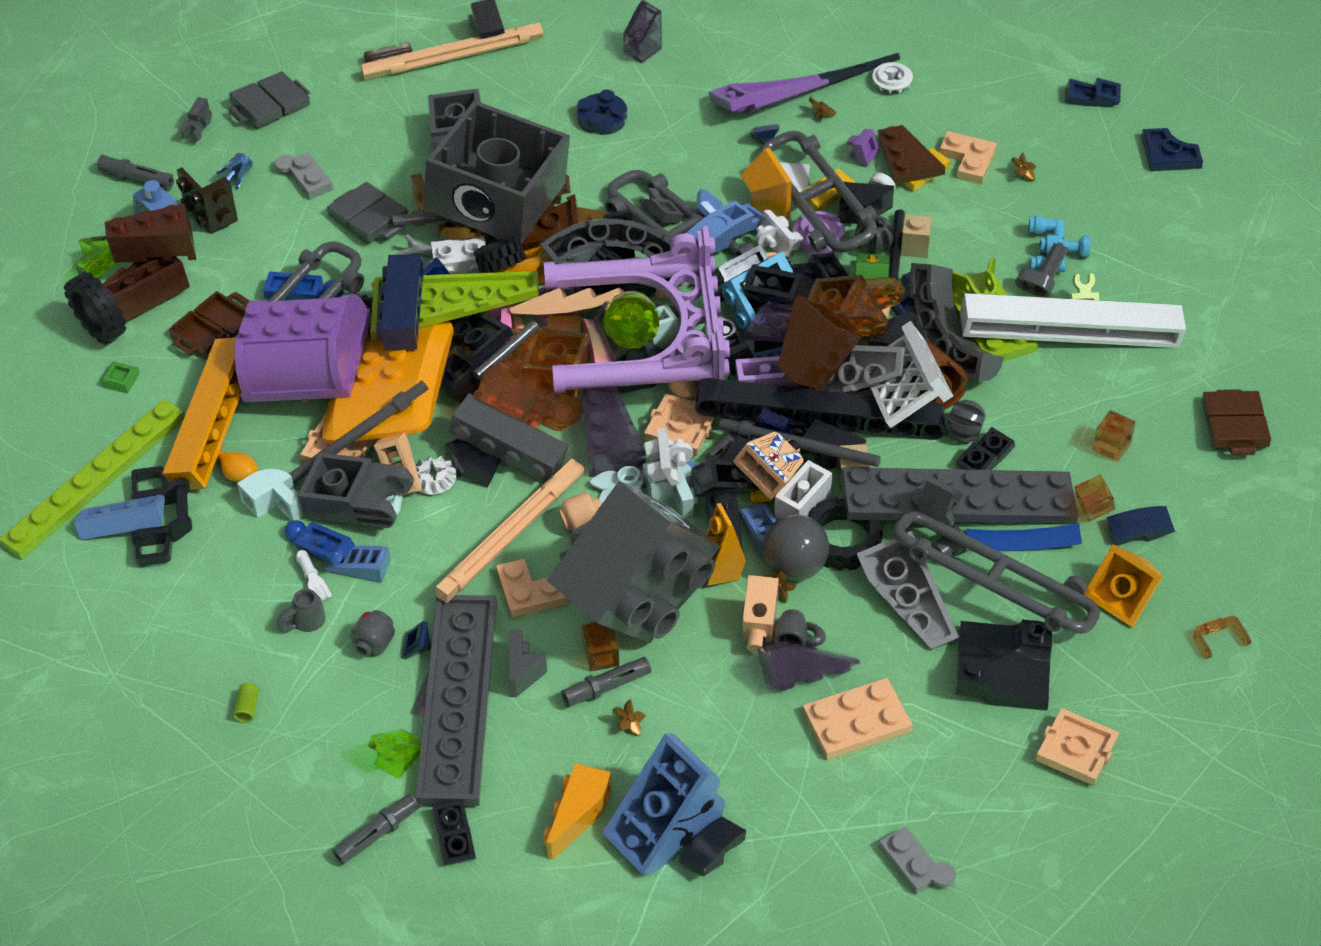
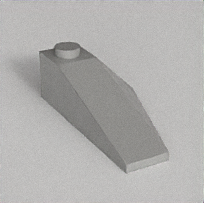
(866, 367)
(909, 591)

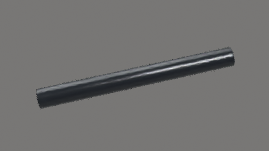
(895, 252)

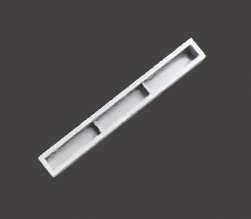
(1072, 320)

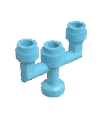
(1040, 225)

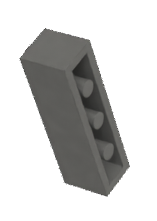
(508, 438)

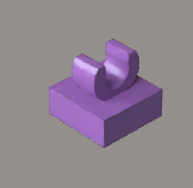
(864, 146)

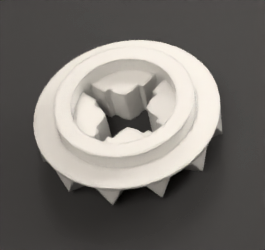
(891, 71)
(445, 475)

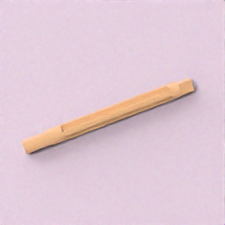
(450, 51)
(509, 530)

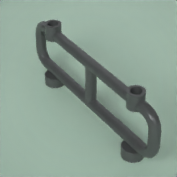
(620, 203)
(821, 236)
(349, 279)
(1055, 618)

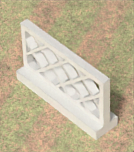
(929, 378)

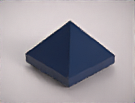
(764, 133)
(416, 640)

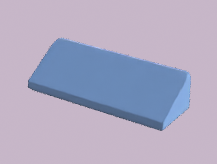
(120, 517)

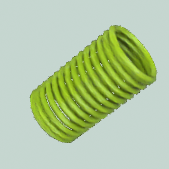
(250, 701)

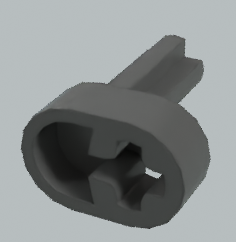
(1042, 281)

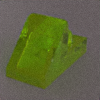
(96, 256)
(395, 751)

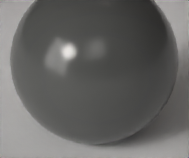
(796, 547)

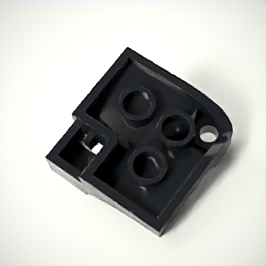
(472, 343)
(1005, 663)

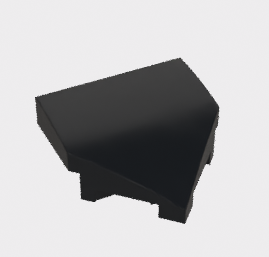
(472, 461)

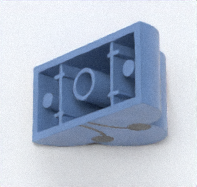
(665, 806)

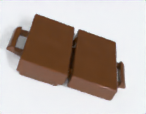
(213, 319)
(1236, 420)

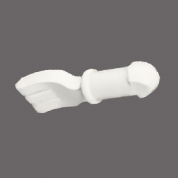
(315, 582)

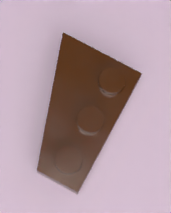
(907, 156)

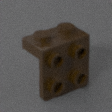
(211, 205)

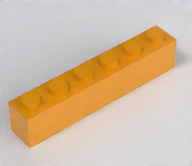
(206, 418)

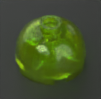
(634, 316)

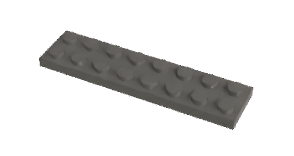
(985, 498)
(457, 701)

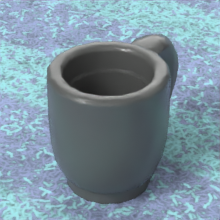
(306, 613)
(793, 628)

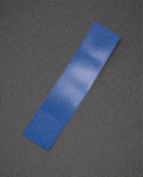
(1028, 539)

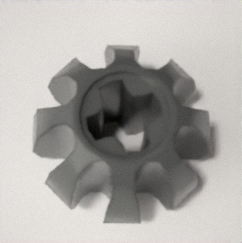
(881, 241)
(965, 420)

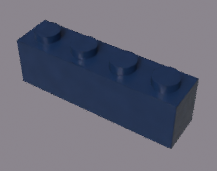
(401, 302)

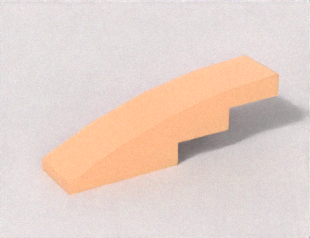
(559, 303)

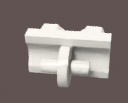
(775, 234)
(670, 456)

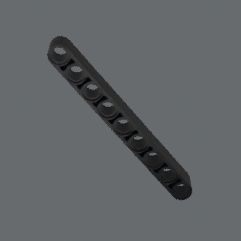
(803, 406)

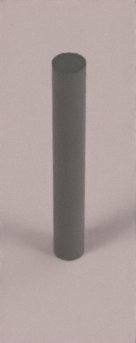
(507, 349)

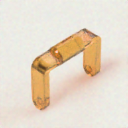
(1217, 625)

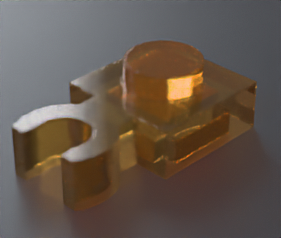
(418, 190)

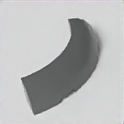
(604, 233)
(940, 325)

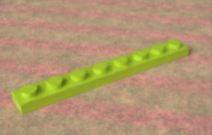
(91, 479)

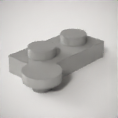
(305, 173)
(914, 862)

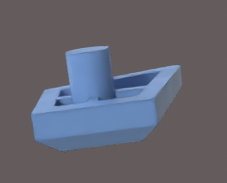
(706, 202)

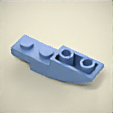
(728, 223)

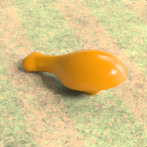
(236, 465)

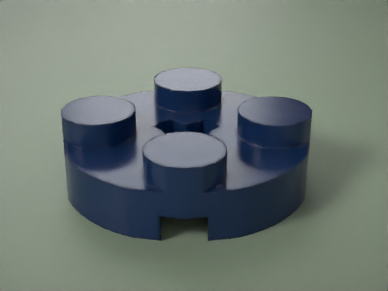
(590, 115)

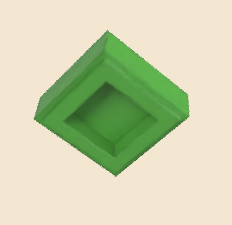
(120, 377)

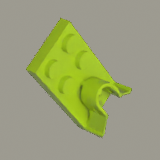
(988, 284)

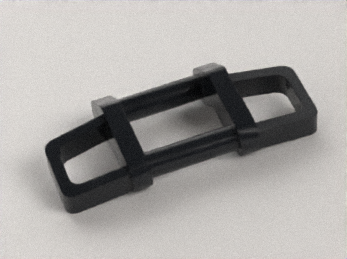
(173, 493)

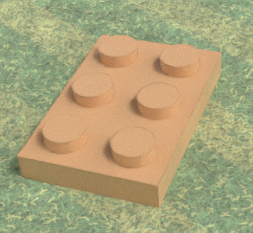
(857, 718)

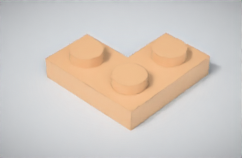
(973, 152)
(525, 595)

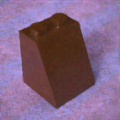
(814, 344)

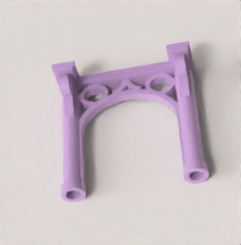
(692, 353)

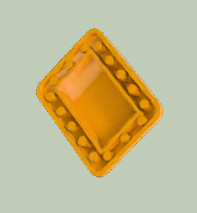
(386, 374)

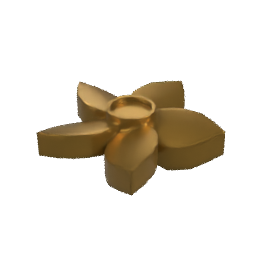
(822, 108)
(1024, 168)
(783, 585)
(629, 719)

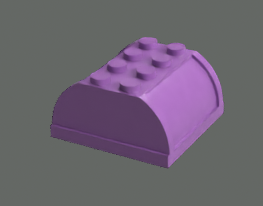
(300, 348)

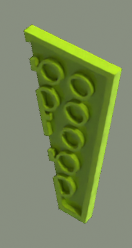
(462, 295)

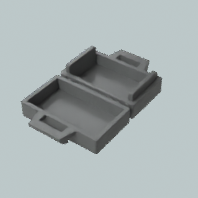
(268, 99)
(367, 212)

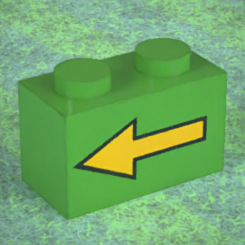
(870, 265)

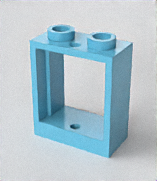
(736, 297)

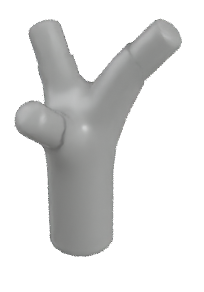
(416, 248)

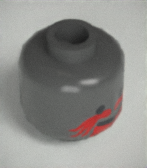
(372, 633)

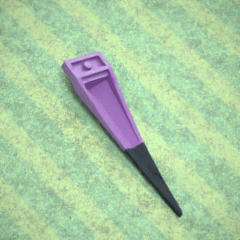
(760, 95)

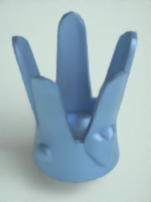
(239, 166)

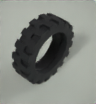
(95, 307)
(845, 556)

